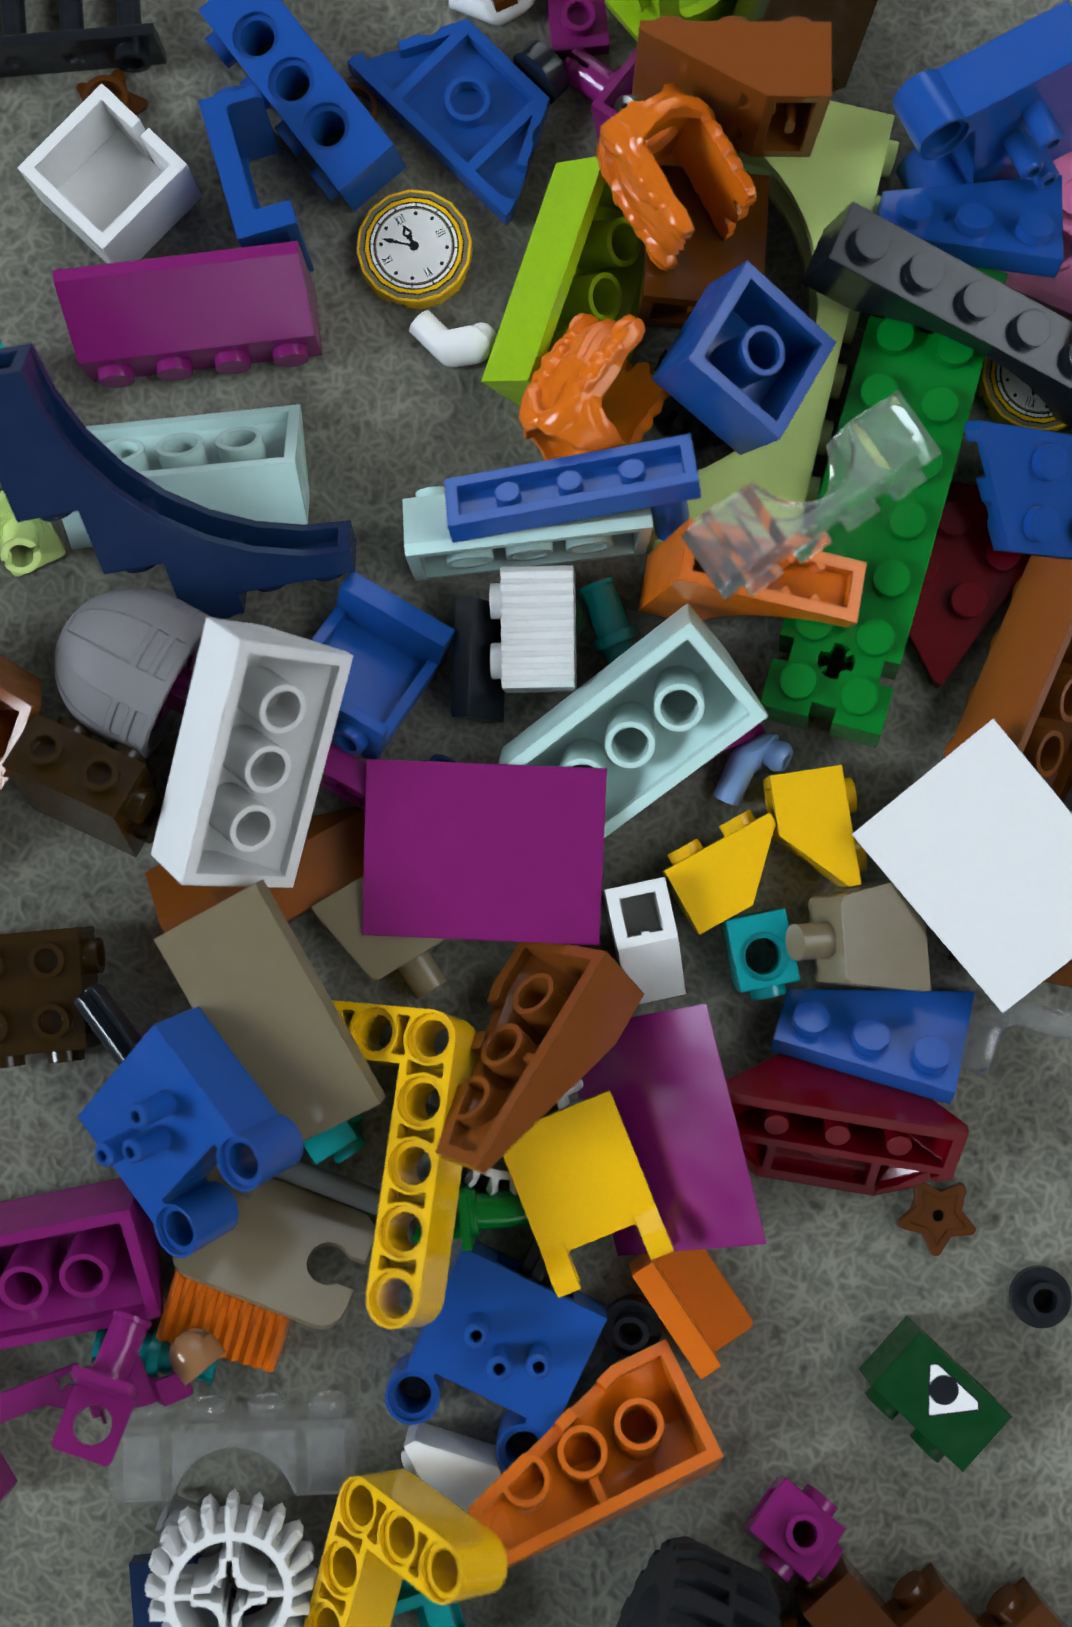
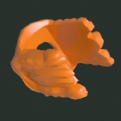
(665, 132)
(589, 392)

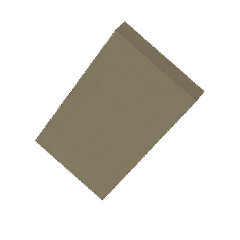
(271, 1009)

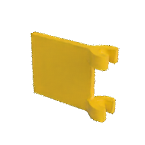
(581, 1185)

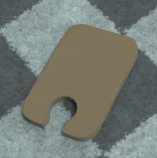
(270, 1250)

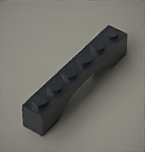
(899, 276)

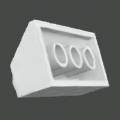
(249, 756)

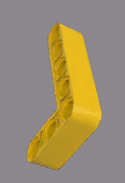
(410, 1137)
(394, 1530)

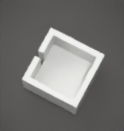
(102, 179)

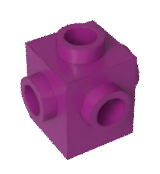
(773, 1524)

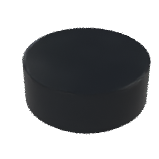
(543, 68)

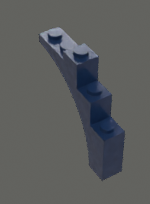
(211, 557)

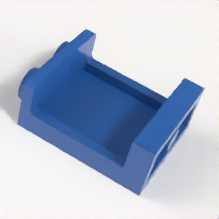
(238, 134)
(392, 664)

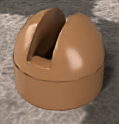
(194, 1353)

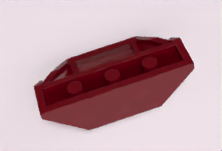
(841, 1129)

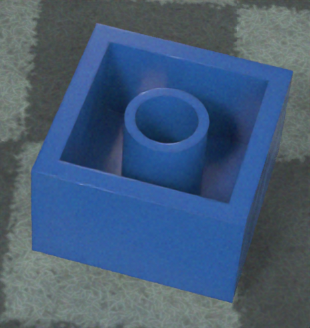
(744, 359)

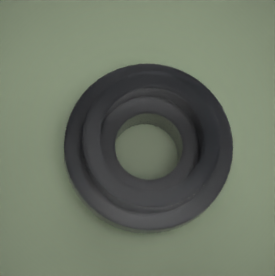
(1026, 1285)
(636, 1310)

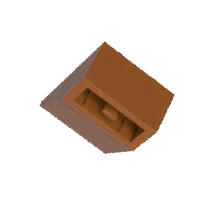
(758, 76)

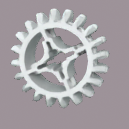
(183, 1588)

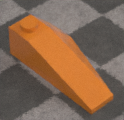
(603, 1457)

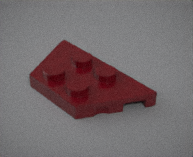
(961, 584)

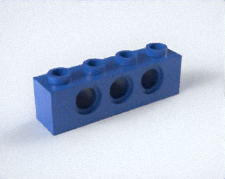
(364, 156)

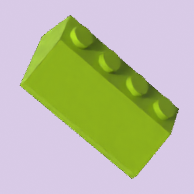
(575, 263)

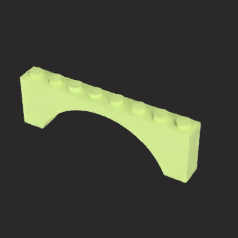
(809, 193)

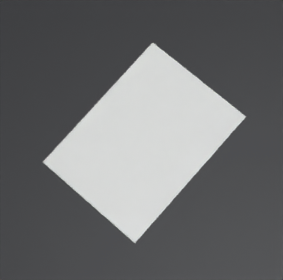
(984, 863)

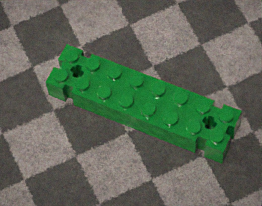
(939, 385)

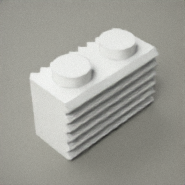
(536, 629)

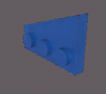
(986, 223)
(880, 1035)

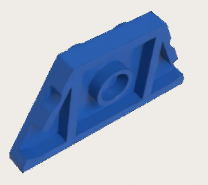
(464, 107)
(1025, 487)

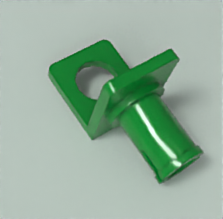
(482, 1212)

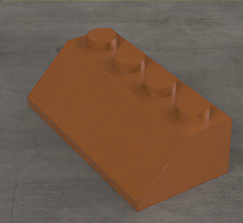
(1030, 674)

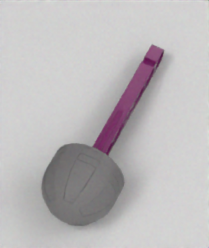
(129, 672)

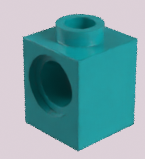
(739, 933)

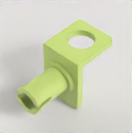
(26, 543)

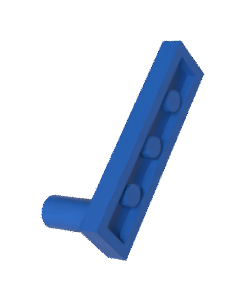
(577, 488)

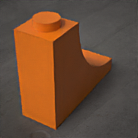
(818, 590)

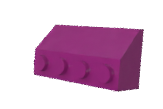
(191, 313)
(75, 1261)

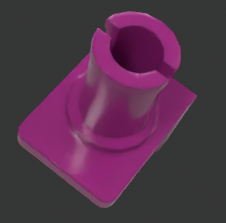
(600, 82)
(105, 1386)

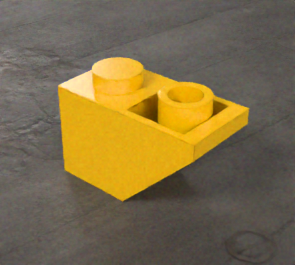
(815, 821)
(722, 876)

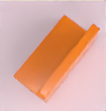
(692, 1304)

